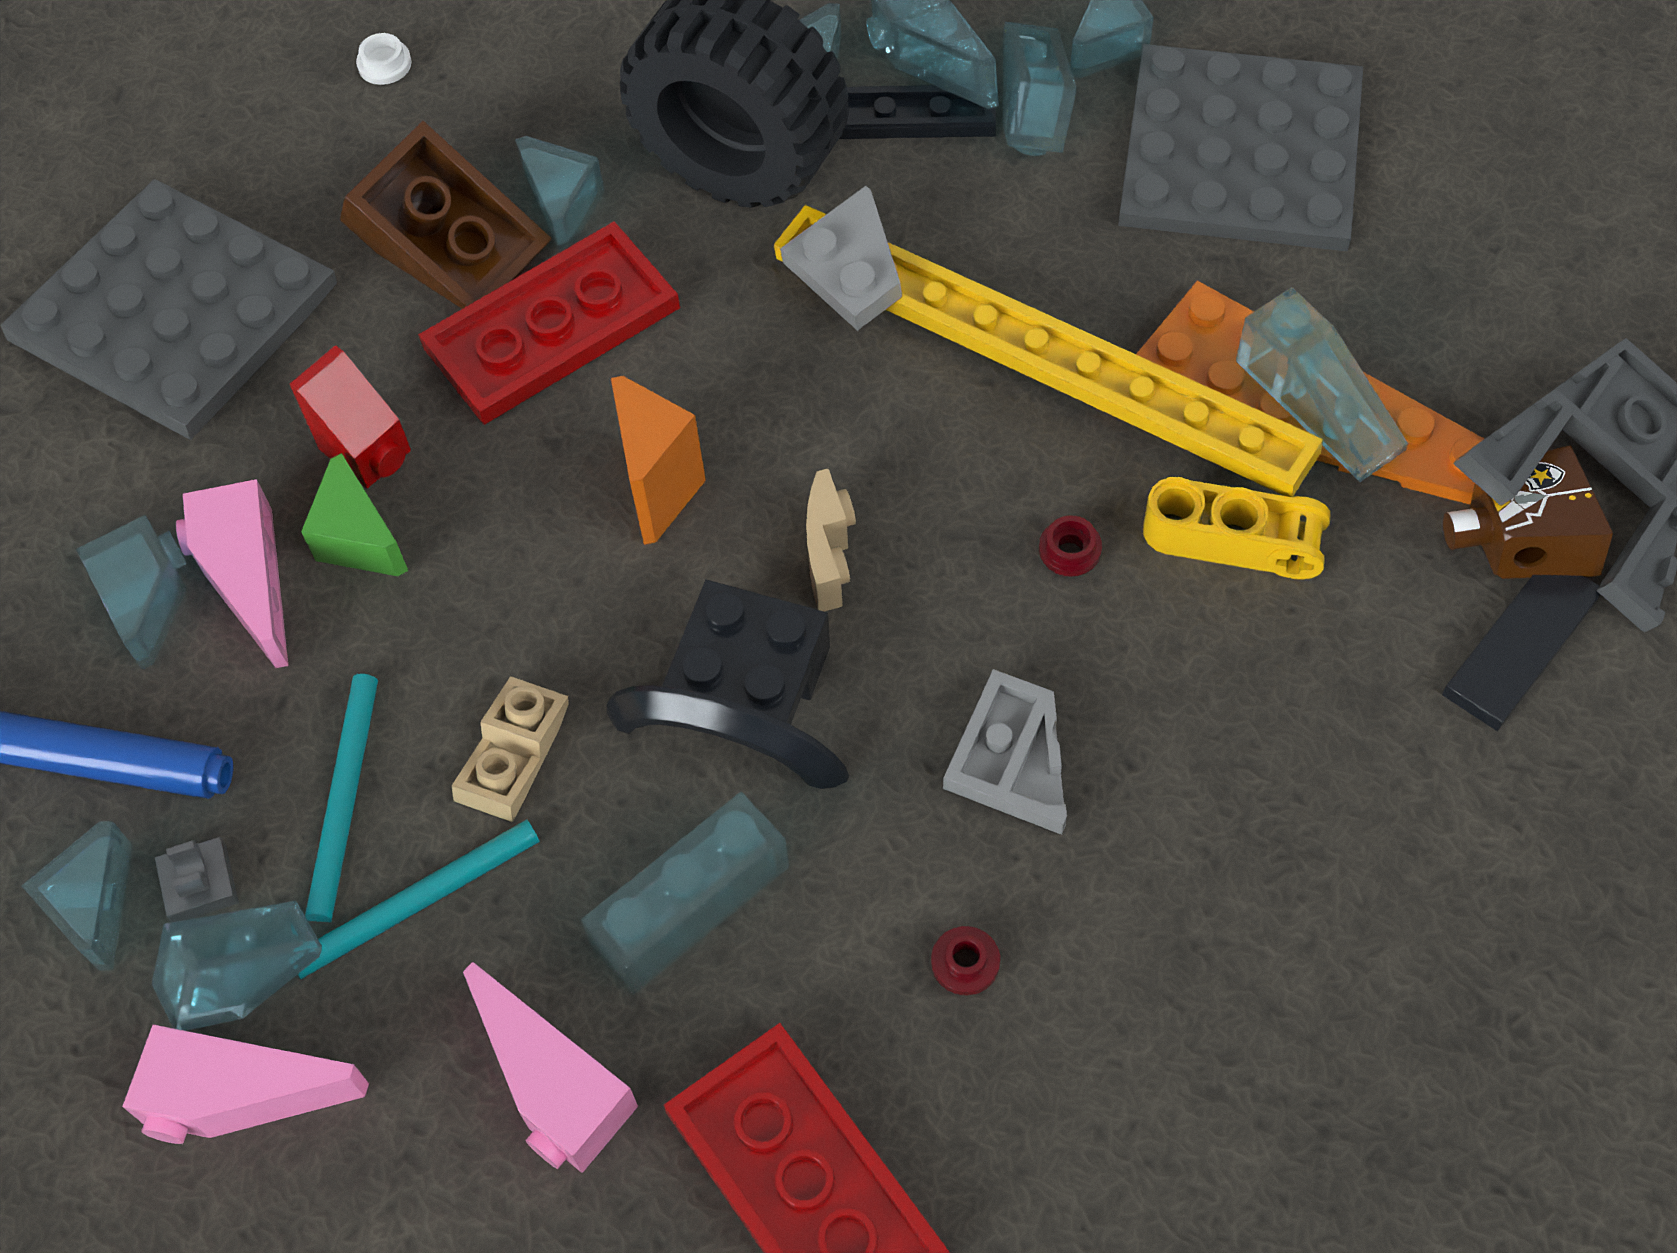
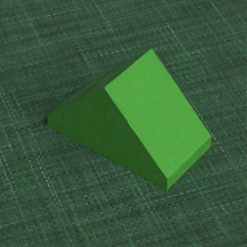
(346, 526)

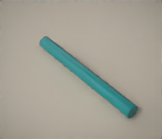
(341, 799)
(423, 894)

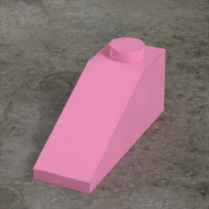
(235, 547)
(227, 1085)
(557, 1086)

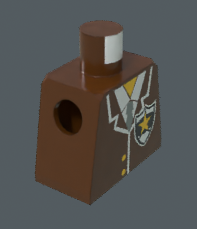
(1543, 530)

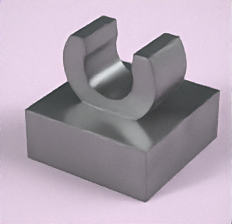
(196, 879)

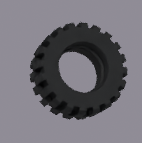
(735, 97)

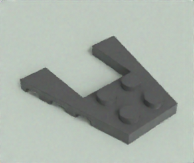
(1625, 419)

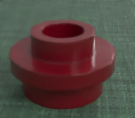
(1070, 530)
(965, 979)

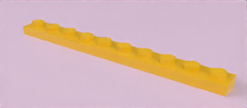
(1096, 371)

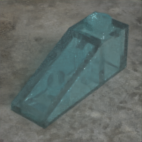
(935, 46)
(1036, 89)
(1319, 382)

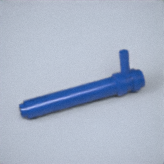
(113, 756)

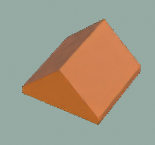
(659, 454)

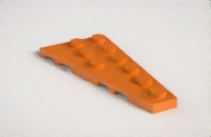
(1203, 343)

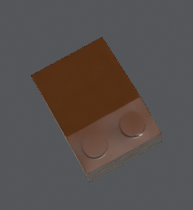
(442, 220)

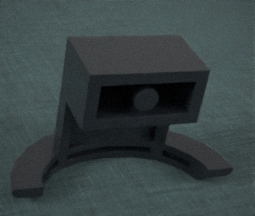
(742, 679)

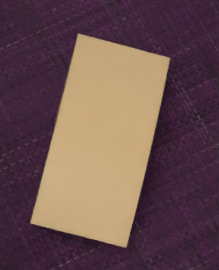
(827, 523)
(512, 748)

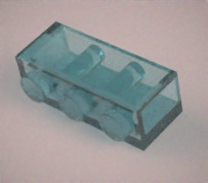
(686, 892)

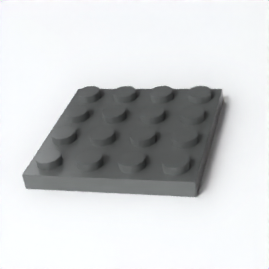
(1243, 147)
(170, 308)

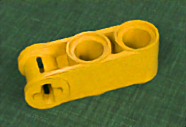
(1268, 521)

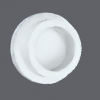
(383, 59)

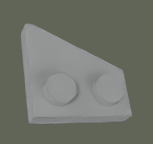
(847, 260)
(1012, 753)

